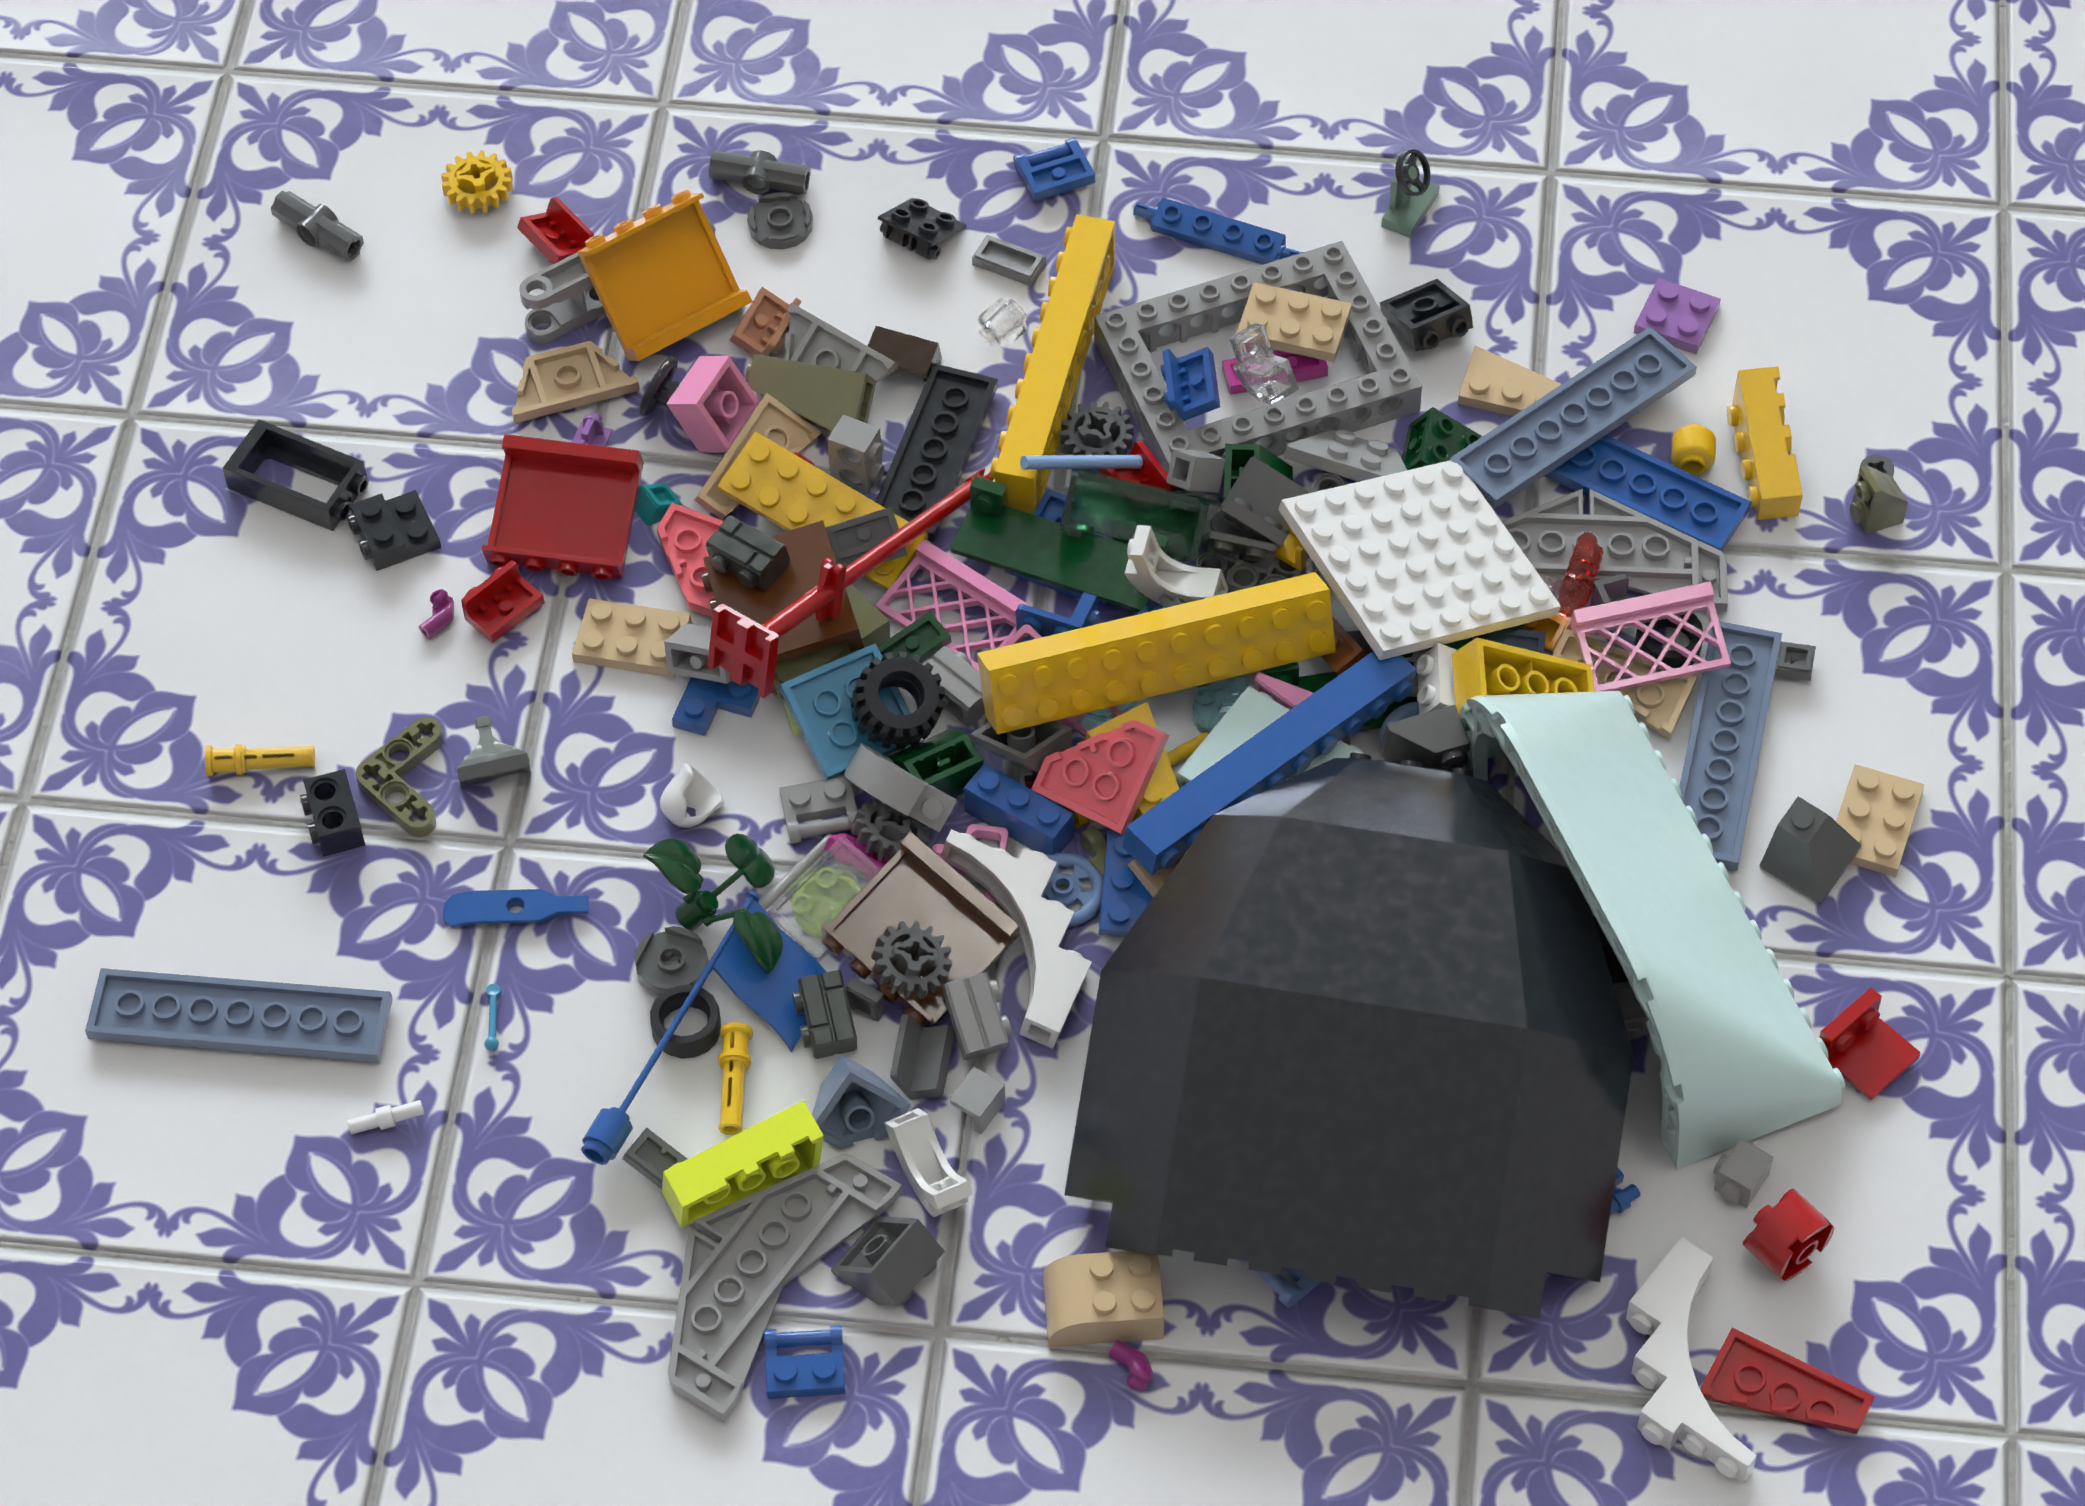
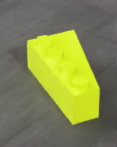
(743, 1164)

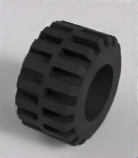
(907, 675)

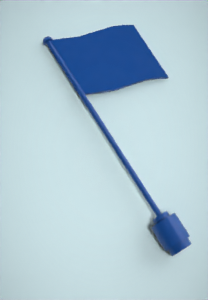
(761, 992)

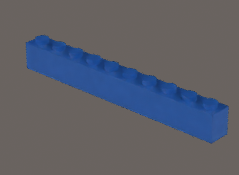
(1269, 757)

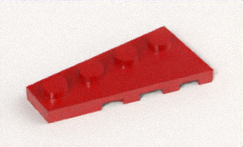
(1775, 1383)

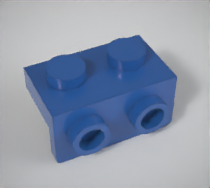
(1190, 383)

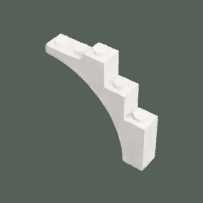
(1019, 888)
(1664, 1364)

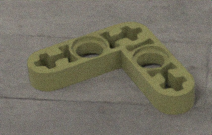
(391, 775)

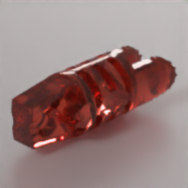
(1580, 575)

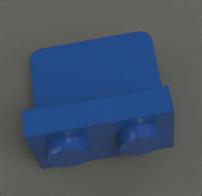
(1048, 623)

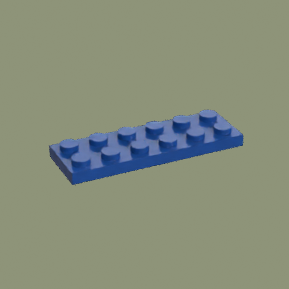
(1655, 490)

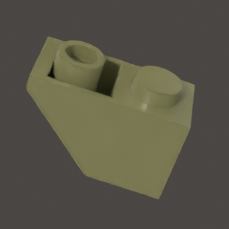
(1877, 501)

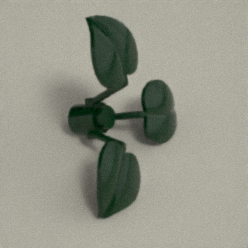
(682, 869)

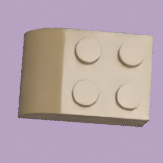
(1103, 1298)

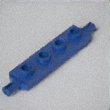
(1215, 231)

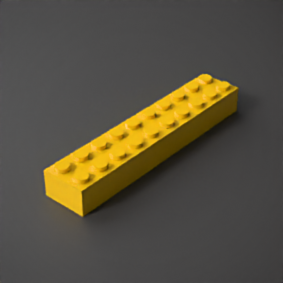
(1056, 359)
(1156, 652)

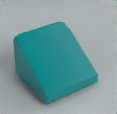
(654, 502)

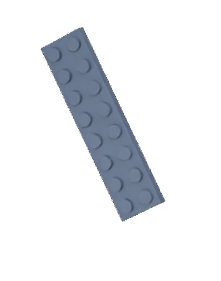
(1573, 416)
(1728, 737)
(239, 1015)

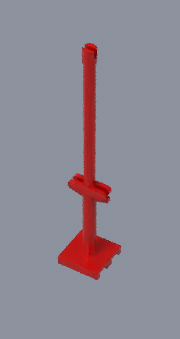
(752, 648)

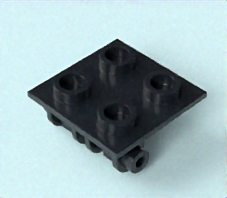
(919, 227)

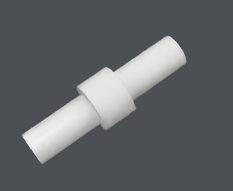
(385, 1117)

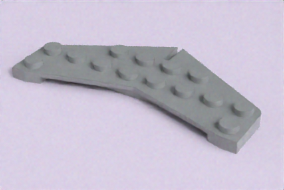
(1632, 543)
(762, 1246)

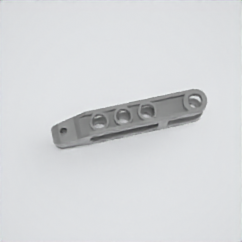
(565, 301)

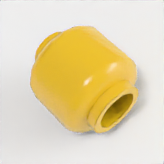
(1693, 449)

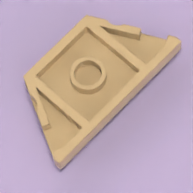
(569, 380)

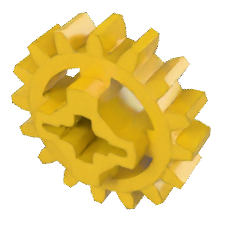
(477, 182)

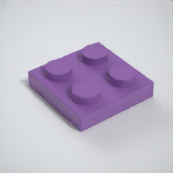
(1678, 314)

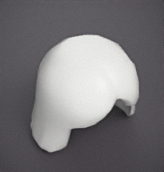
(690, 790)

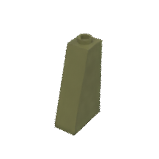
(813, 390)
(873, 629)

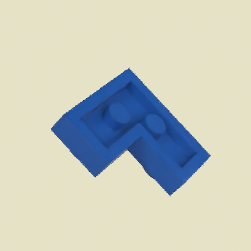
(705, 697)

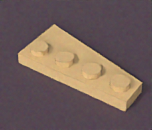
(1501, 384)

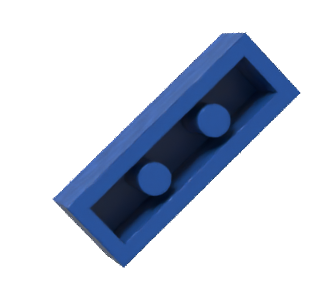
(1023, 812)

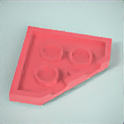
(683, 539)
(1104, 773)

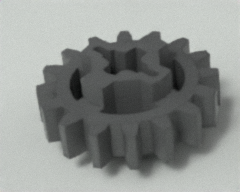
(1097, 431)
(887, 829)
(926, 957)

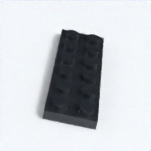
(937, 442)

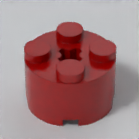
(1788, 1235)

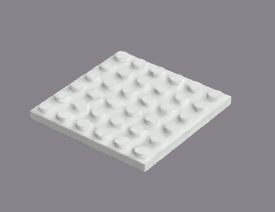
(1418, 559)

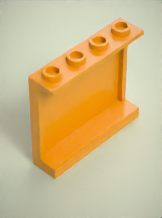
(662, 276)

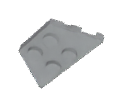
(822, 344)
(1346, 455)

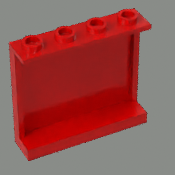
(564, 507)

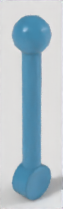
(493, 993)

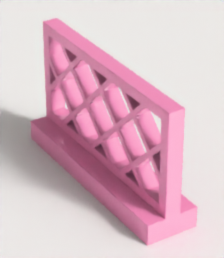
(967, 583)
(1651, 609)

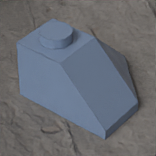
(855, 1104)

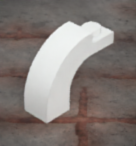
(1157, 573)
(926, 1164)

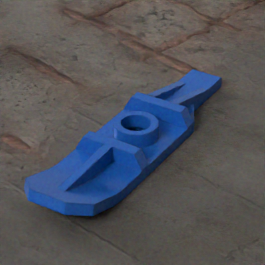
(494, 906)

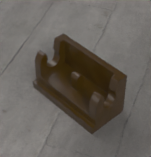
(908, 351)

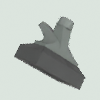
(491, 758)

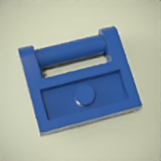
(1055, 170)
(804, 1373)

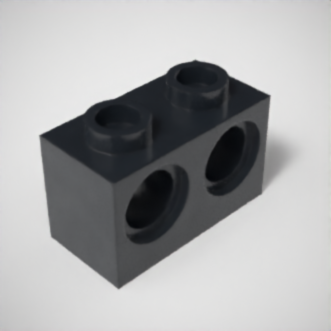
(335, 812)

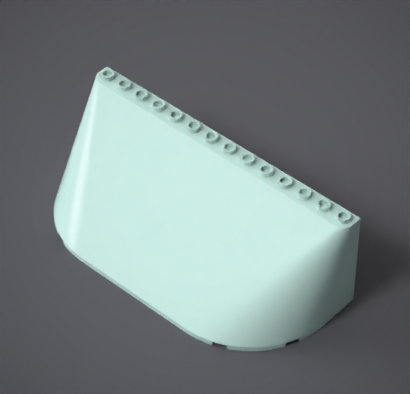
(1715, 1004)

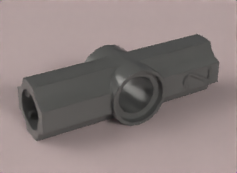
(759, 172)
(317, 225)

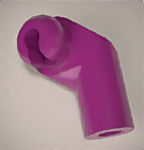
(441, 614)
(1136, 1362)

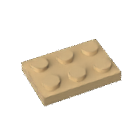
(1297, 320)
(626, 636)
(1879, 816)

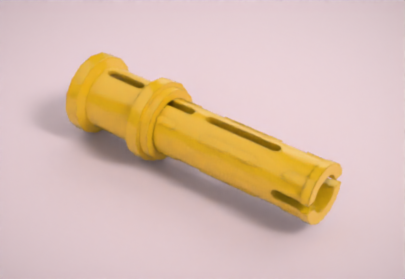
(241, 759)
(734, 1062)

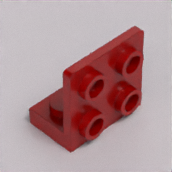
(1866, 1047)

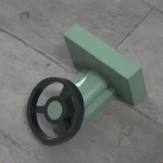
(1409, 194)

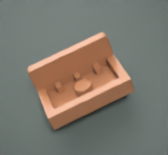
(763, 324)

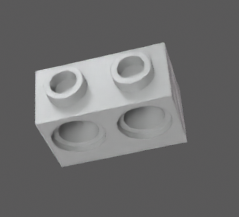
(856, 454)

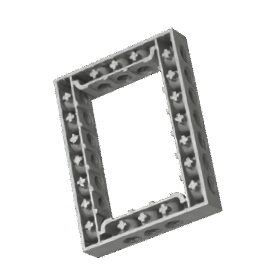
(1381, 395)

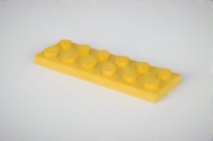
(799, 494)

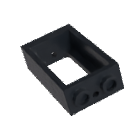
(275, 443)

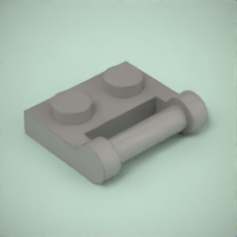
(818, 801)

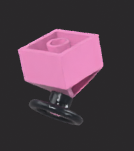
(708, 403)

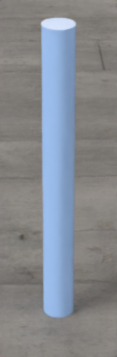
(1081, 462)

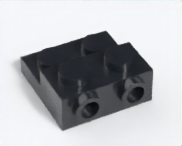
(1428, 315)
(392, 529)

